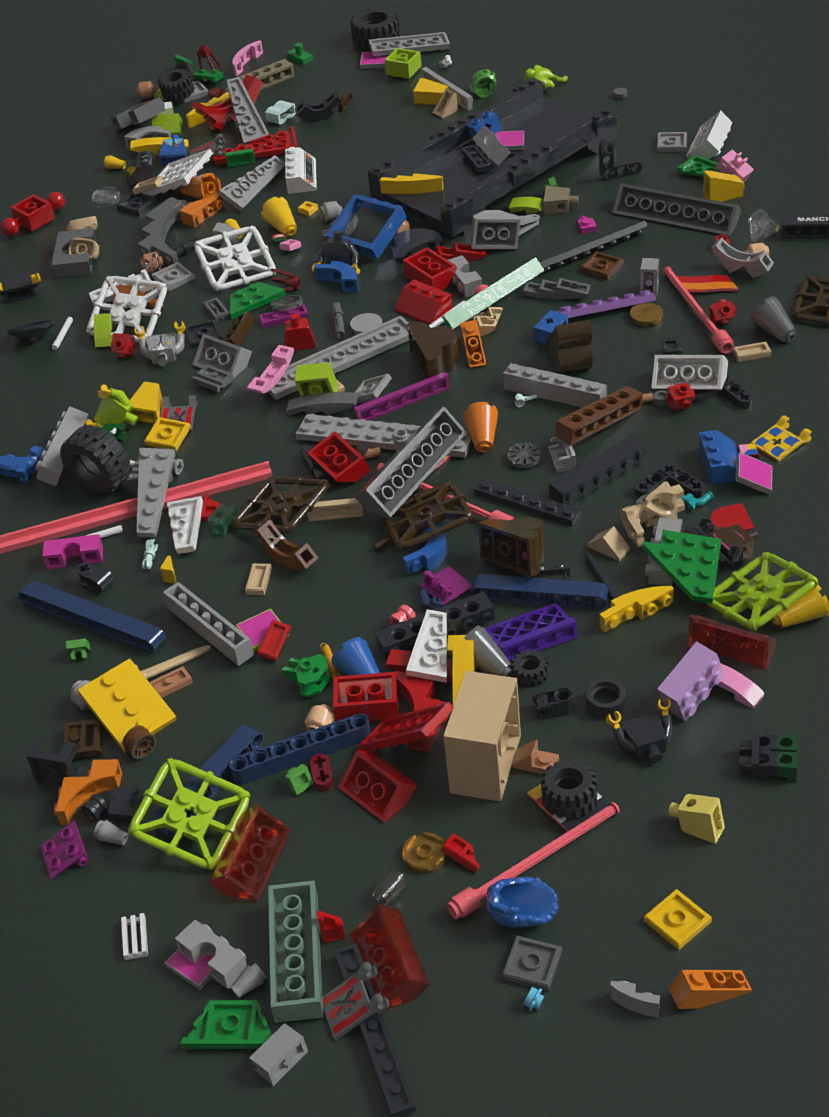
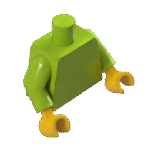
(113, 408)

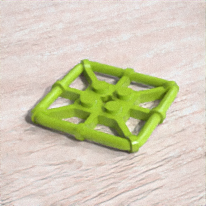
(772, 589)
(175, 815)

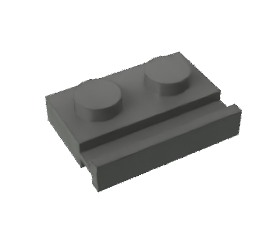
(212, 378)

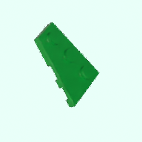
(214, 75)
(696, 166)

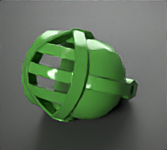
(483, 83)

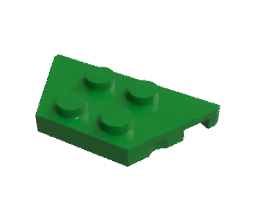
(253, 298)
(229, 1026)

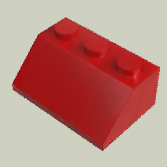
(429, 268)
(423, 302)
(339, 459)
(367, 695)
(376, 785)

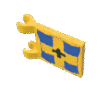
(779, 442)

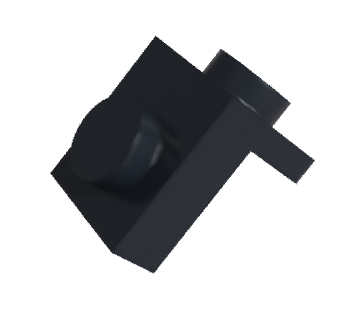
(671, 346)

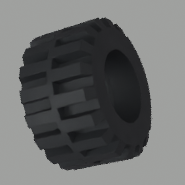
(176, 85)
(569, 789)

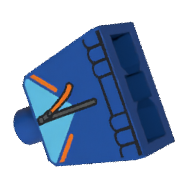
(172, 150)

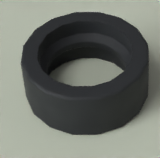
(600, 686)

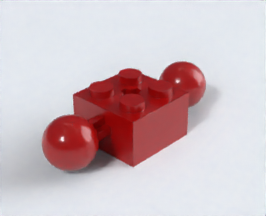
(32, 213)

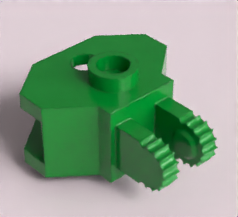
(307, 673)

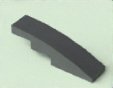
(551, 290)
(325, 402)

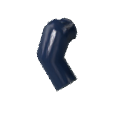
(428, 603)

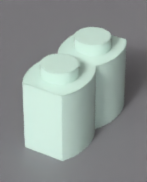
(280, 112)

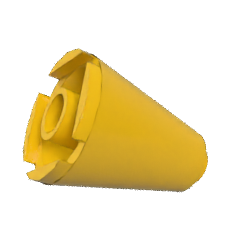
(278, 214)
(805, 609)

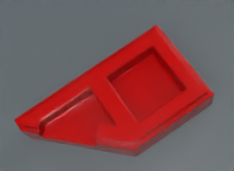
(461, 852)

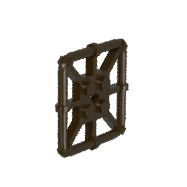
(821, 301)
(281, 503)
(428, 513)

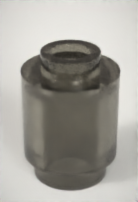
(389, 887)

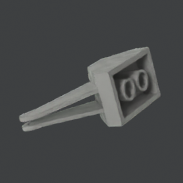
(499, 229)

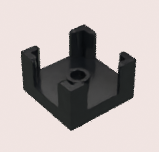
(51, 767)

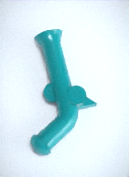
(692, 502)

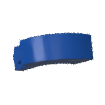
(338, 272)
(428, 557)

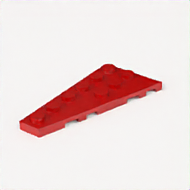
(265, 145)

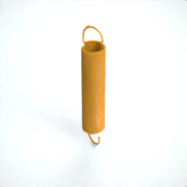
(327, 652)

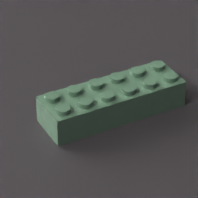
(294, 952)

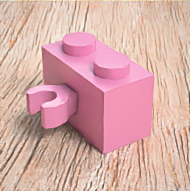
(735, 165)

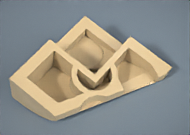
(487, 320)

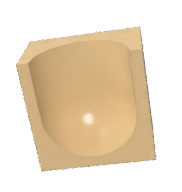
(482, 735)

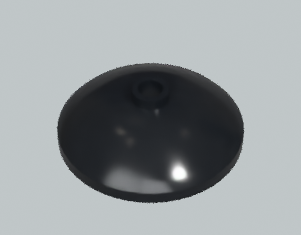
(31, 330)

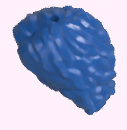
(521, 902)

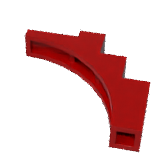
(219, 114)

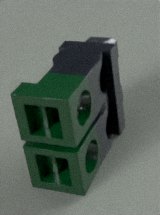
(770, 756)

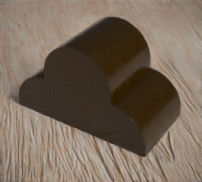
(571, 347)
(433, 348)
(513, 543)

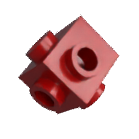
(722, 311)
(123, 345)
(680, 396)

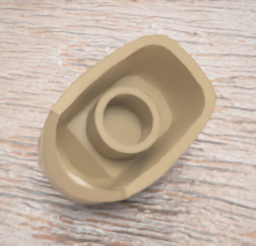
(83, 223)
(82, 246)

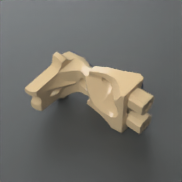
(659, 502)

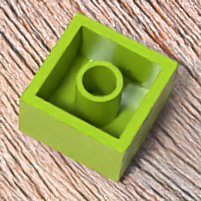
(403, 63)
(315, 379)

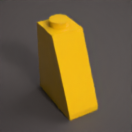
(428, 92)
(721, 186)
(147, 402)

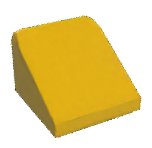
(167, 571)

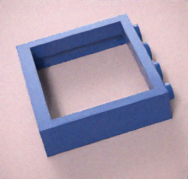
(386, 234)

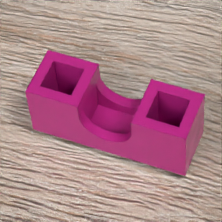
(60, 550)

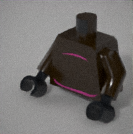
(735, 541)

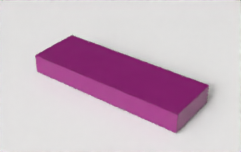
(279, 317)

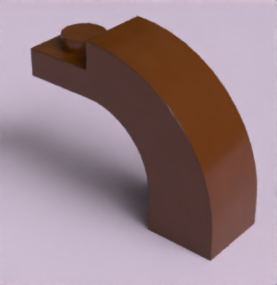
(282, 551)

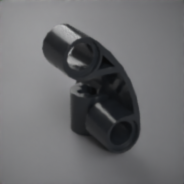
(411, 239)

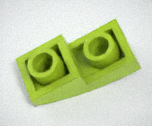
(529, 204)
(102, 330)

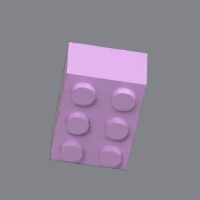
(691, 681)

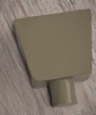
(558, 200)

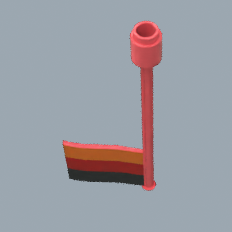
(704, 281)

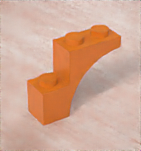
(102, 777)

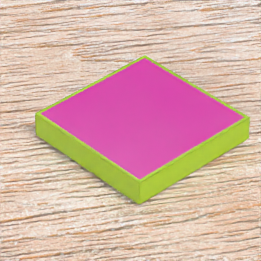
(257, 627)

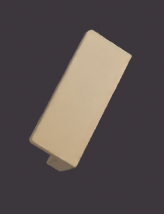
(336, 509)

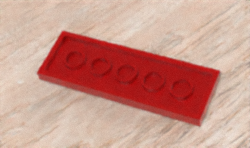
(406, 727)

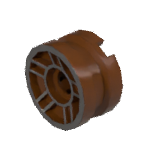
(139, 742)

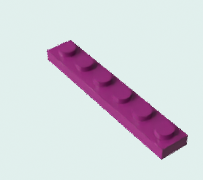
(402, 397)

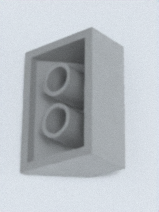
(221, 355)

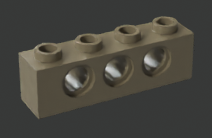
(273, 73)

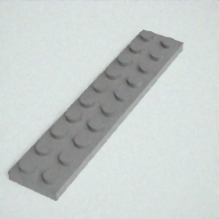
(348, 352)
(364, 432)

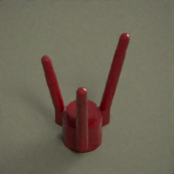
(205, 52)
(291, 281)

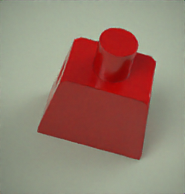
(298, 333)

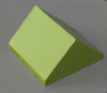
(168, 122)

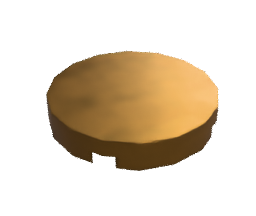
(646, 314)
(424, 853)

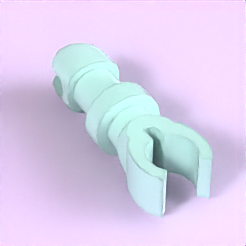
(149, 554)

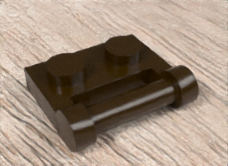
(77, 733)

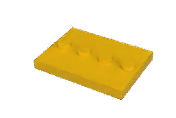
(126, 700)

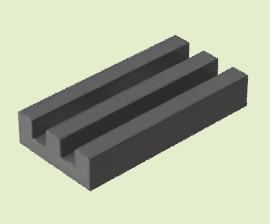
(213, 313)

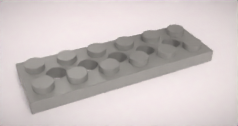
(420, 43)

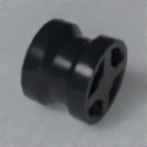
(94, 807)

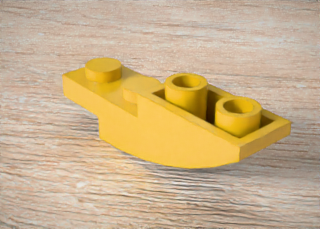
(639, 603)

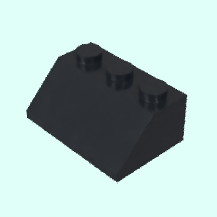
(141, 169)

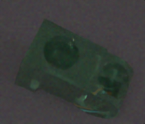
(221, 518)

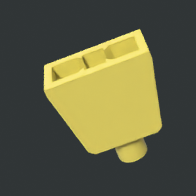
(699, 816)

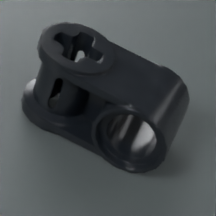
(93, 577)
(556, 702)

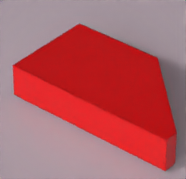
(208, 508)
(330, 927)

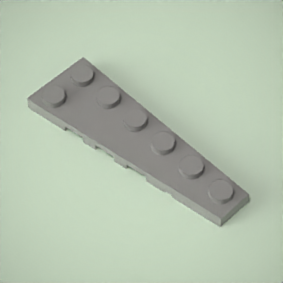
(247, 117)
(249, 186)
(153, 481)

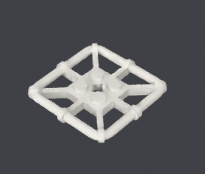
(238, 251)
(133, 301)

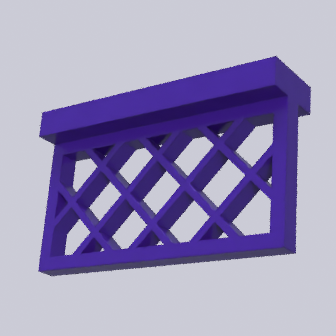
(537, 639)

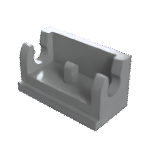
(562, 455)
(279, 1054)

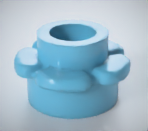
(533, 999)

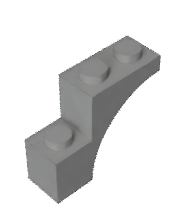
(733, 259)

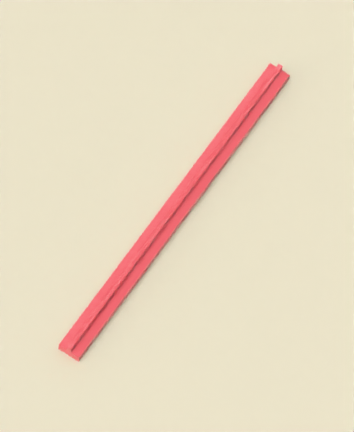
(128, 508)

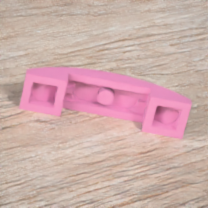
(250, 51)
(280, 360)
(743, 688)

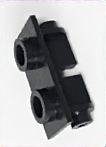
(558, 572)

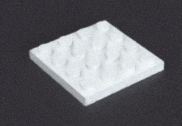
(180, 172)

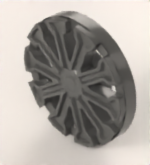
(525, 455)

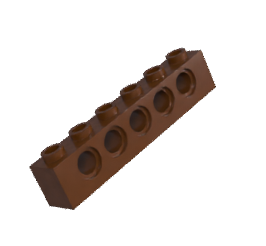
(598, 415)

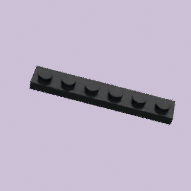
(527, 502)

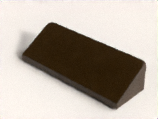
(239, 329)

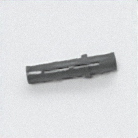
(338, 316)

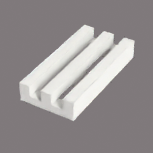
(133, 921)

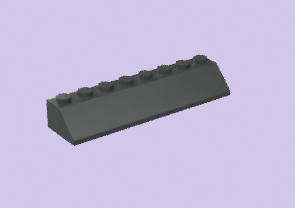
(677, 209)
(411, 464)

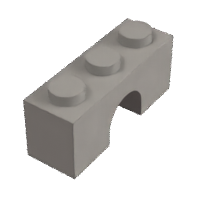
(490, 146)
(463, 279)
(200, 941)

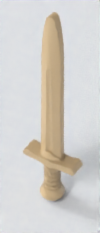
(171, 663)

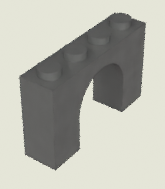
(138, 113)
(71, 265)

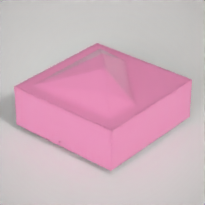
(290, 245)

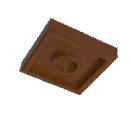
(601, 265)

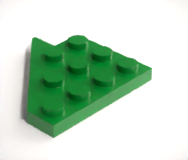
(688, 561)

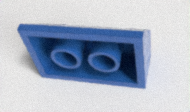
(718, 456)

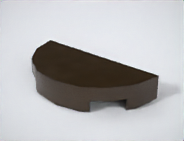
(345, 99)

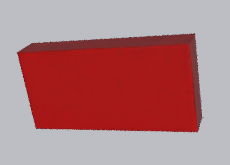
(274, 640)

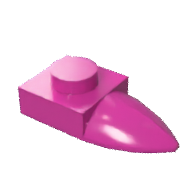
(586, 225)

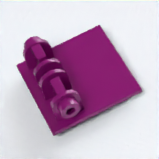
(444, 584)
(64, 850)

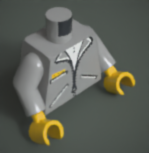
(162, 347)

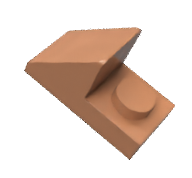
(533, 760)

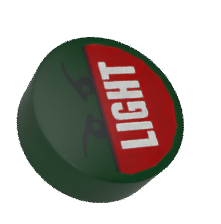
(278, 238)

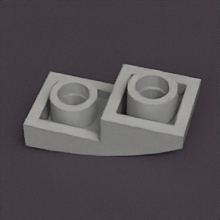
(643, 1003)

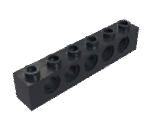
(460, 618)

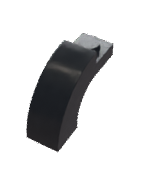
(319, 111)

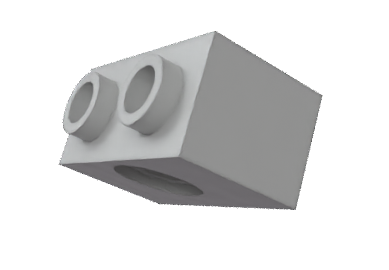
(649, 275)

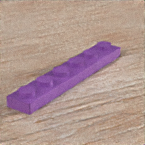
(612, 303)

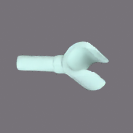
(520, 399)

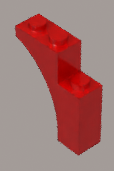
(420, 695)

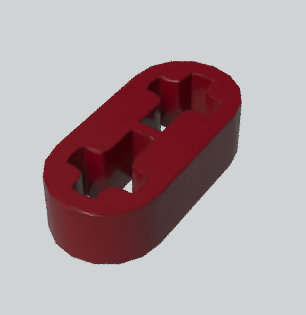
(318, 773)

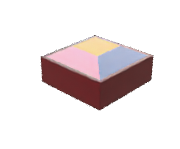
(749, 449)

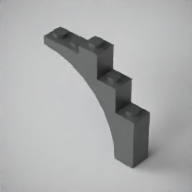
(158, 225)

